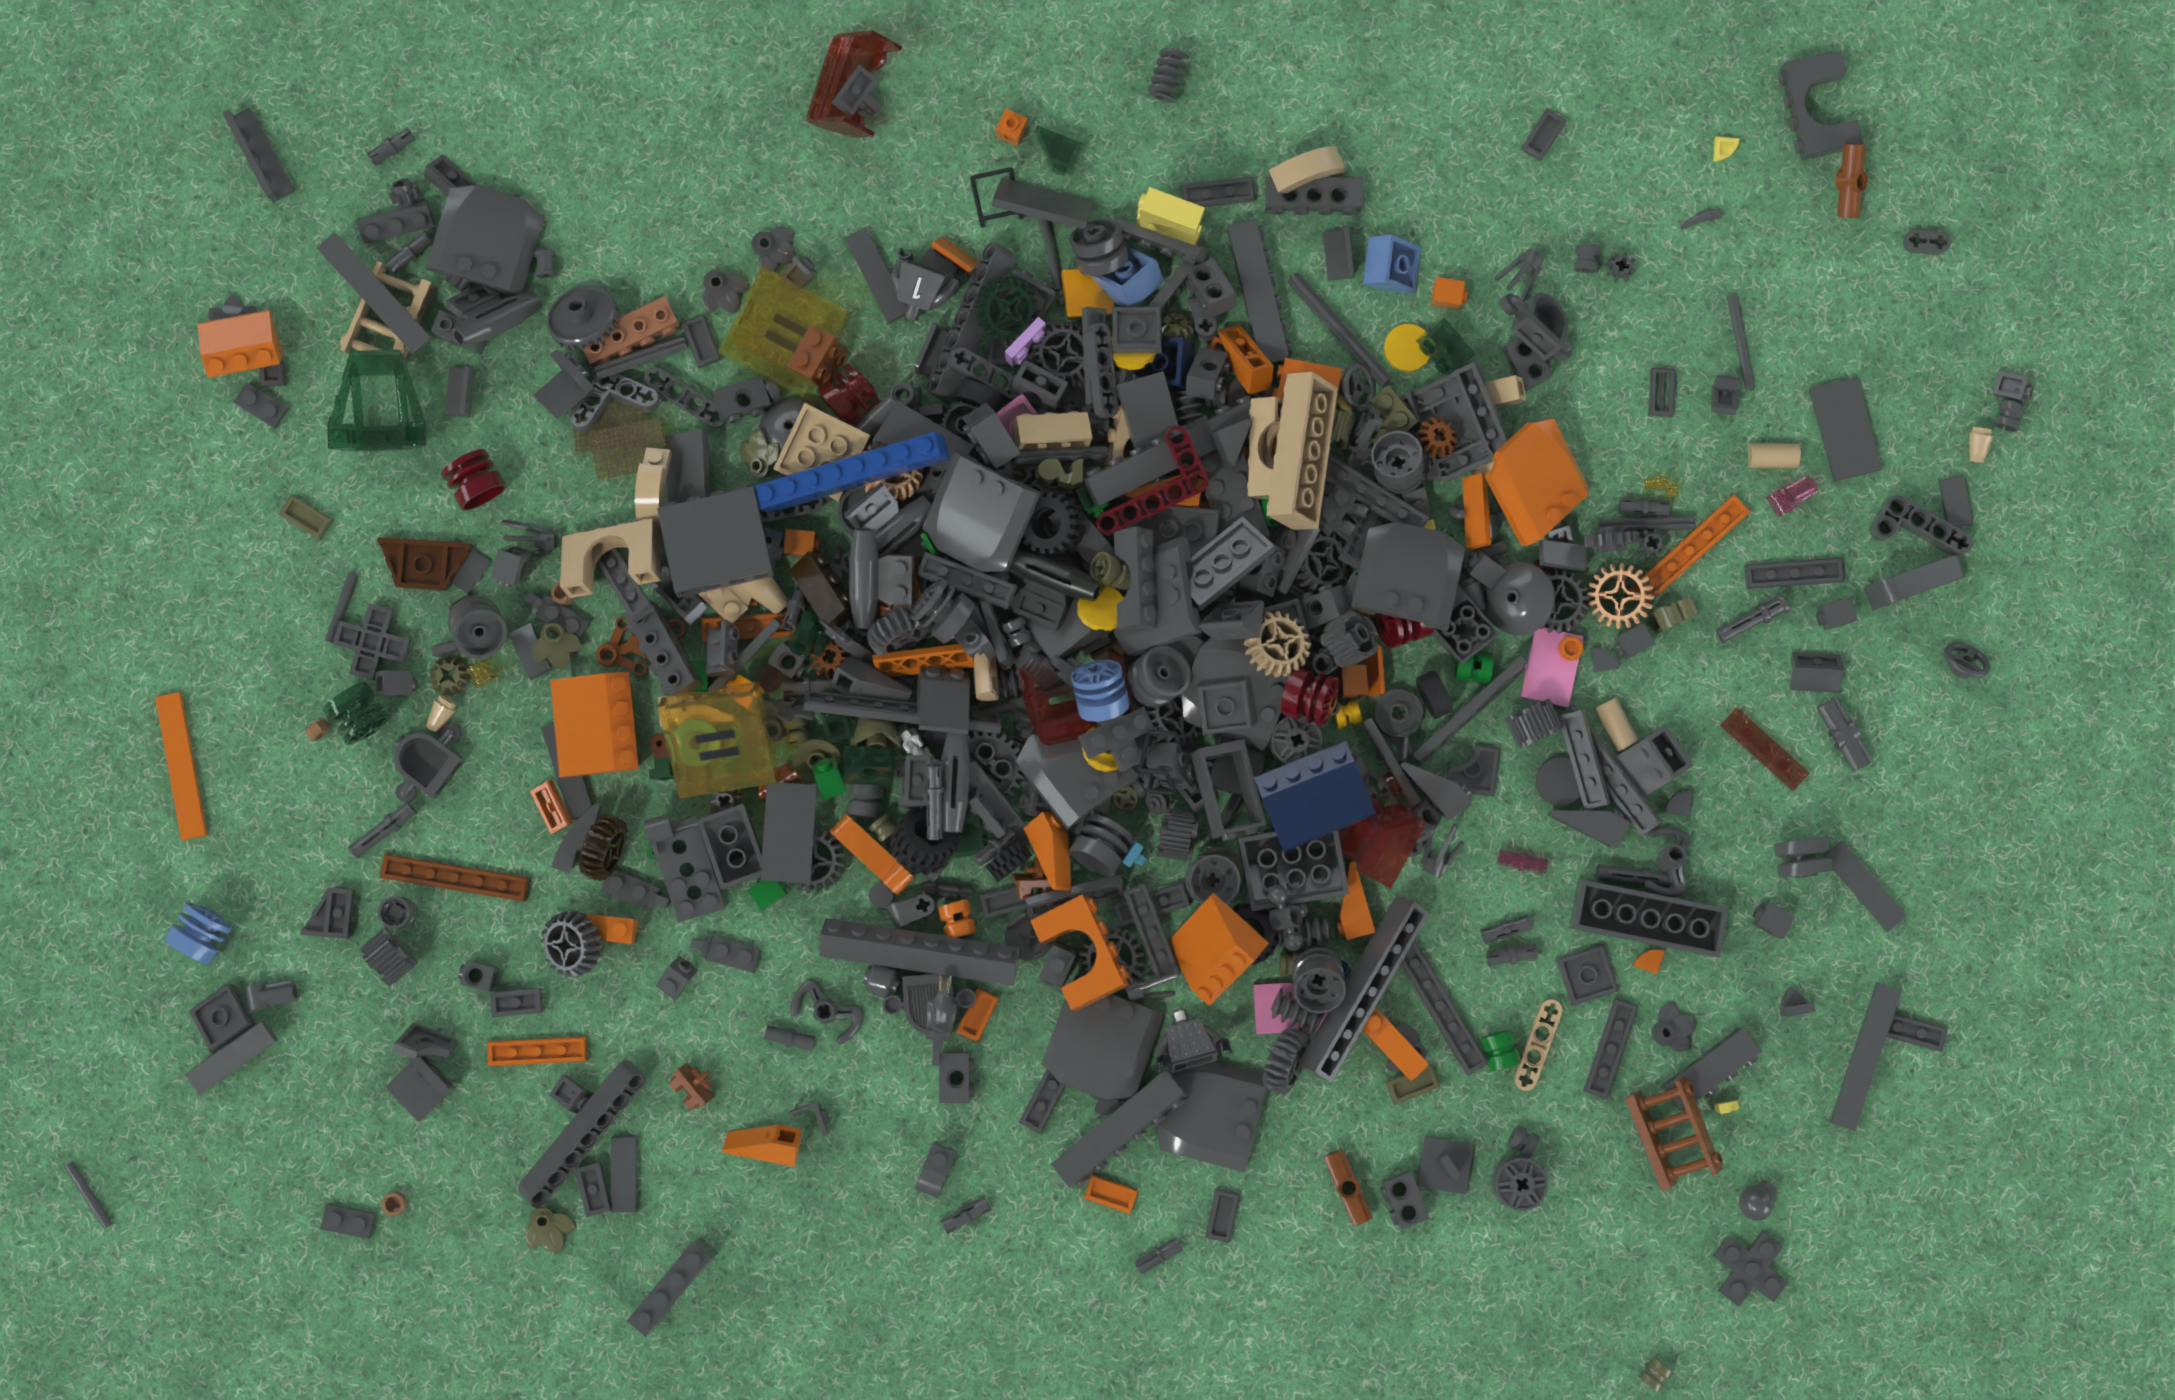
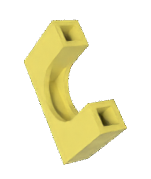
(1170, 216)

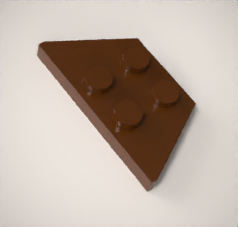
(423, 562)

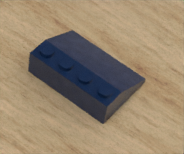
(1315, 796)

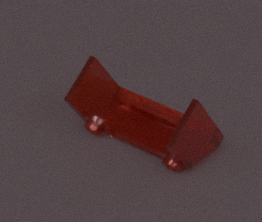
(842, 58)
(1058, 721)
(1383, 842)

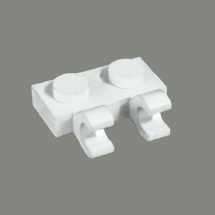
(912, 741)

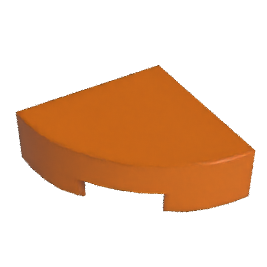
(1649, 960)

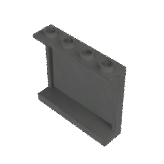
(715, 541)

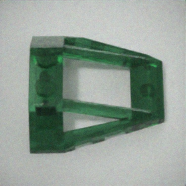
(376, 438)

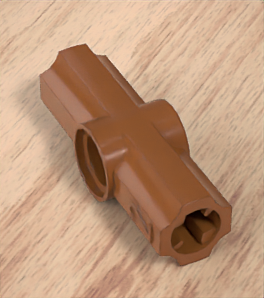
(1851, 180)
(1354, 1202)

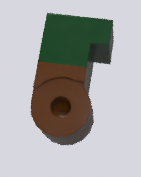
(662, 764)

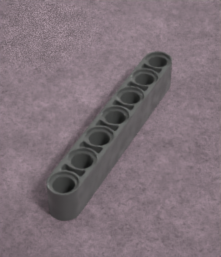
(964, 330)
(581, 1134)

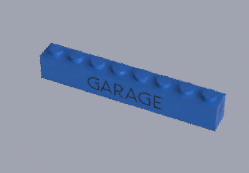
(851, 472)

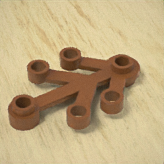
(630, 646)

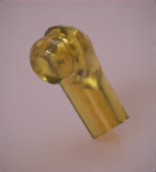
(1664, 483)

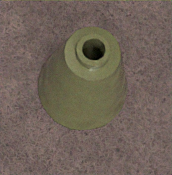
(877, 733)

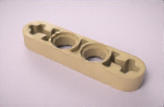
(1541, 1046)

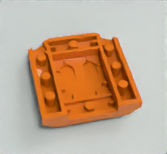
(1536, 480)

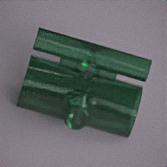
(807, 634)

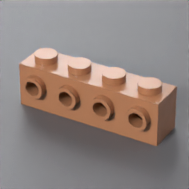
(634, 330)

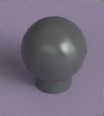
(1758, 1200)

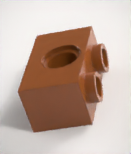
(1353, 681)

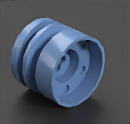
(1100, 690)
(196, 935)

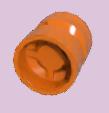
(961, 927)

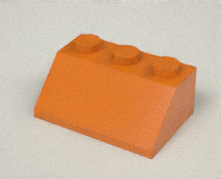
(239, 343)

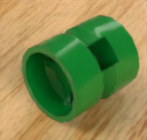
(1481, 675)
(1501, 1051)

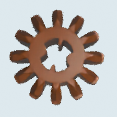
(1444, 444)
(838, 659)

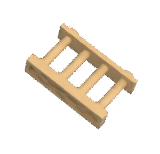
(422, 295)

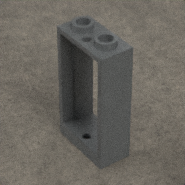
(1247, 784)

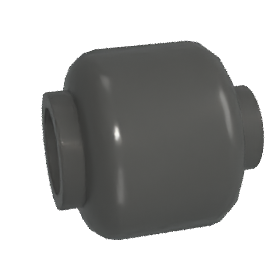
(881, 980)

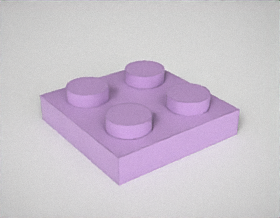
(1019, 348)

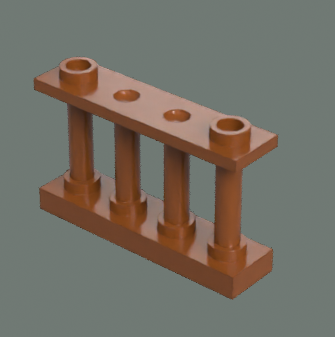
(1657, 1150)

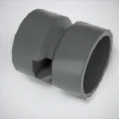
(865, 800)
(397, 912)

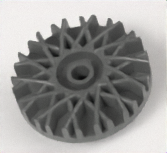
(582, 317)

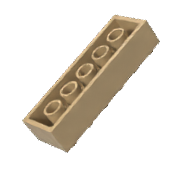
(1302, 451)

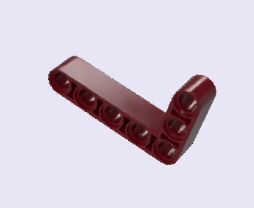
(1161, 491)

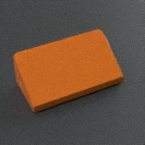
(955, 255)
(1375, 673)

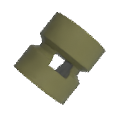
(1110, 571)

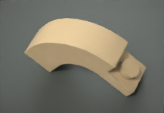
(1306, 168)
(651, 483)

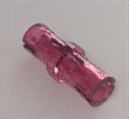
(1522, 861)

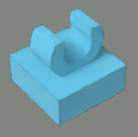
(1133, 855)

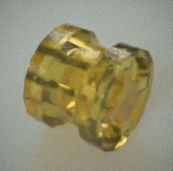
(481, 673)

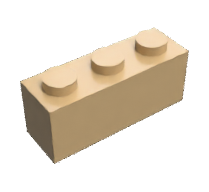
(1052, 431)

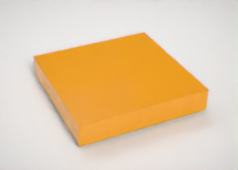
(1083, 292)

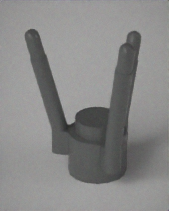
(1527, 263)
(543, 538)
(1435, 864)
(1138, 988)

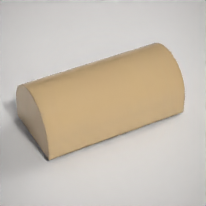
(1774, 455)
(985, 678)
(1616, 724)

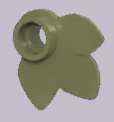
(758, 452)
(555, 649)
(549, 1233)

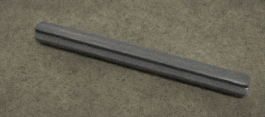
(1339, 329)

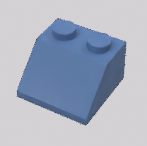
(1392, 264)
(1133, 280)

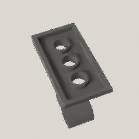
(661, 835)

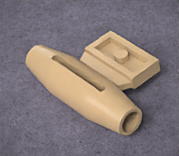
(734, 600)

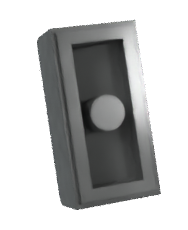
(446, 175)

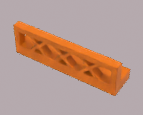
(910, 661)

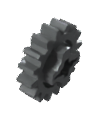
(1611, 539)

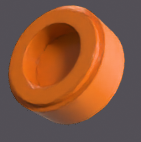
(1570, 648)

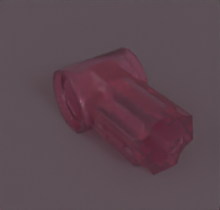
(1787, 498)

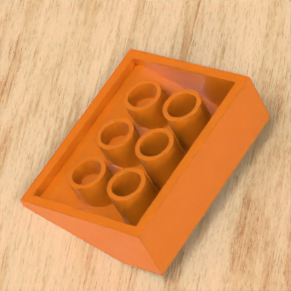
(594, 724)
(1215, 948)

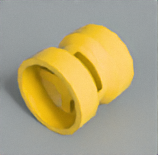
(1348, 715)

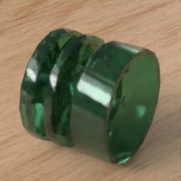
(354, 711)

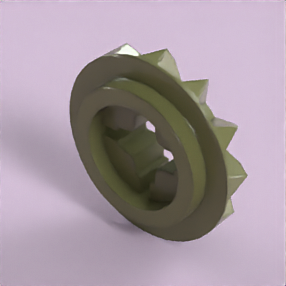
(1176, 325)
(460, 676)

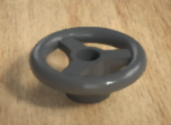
(1353, 387)
(1964, 665)

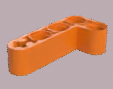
(872, 854)

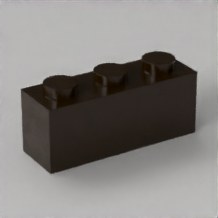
(822, 588)

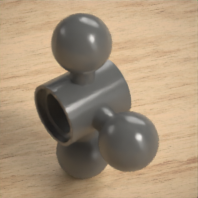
(1286, 917)

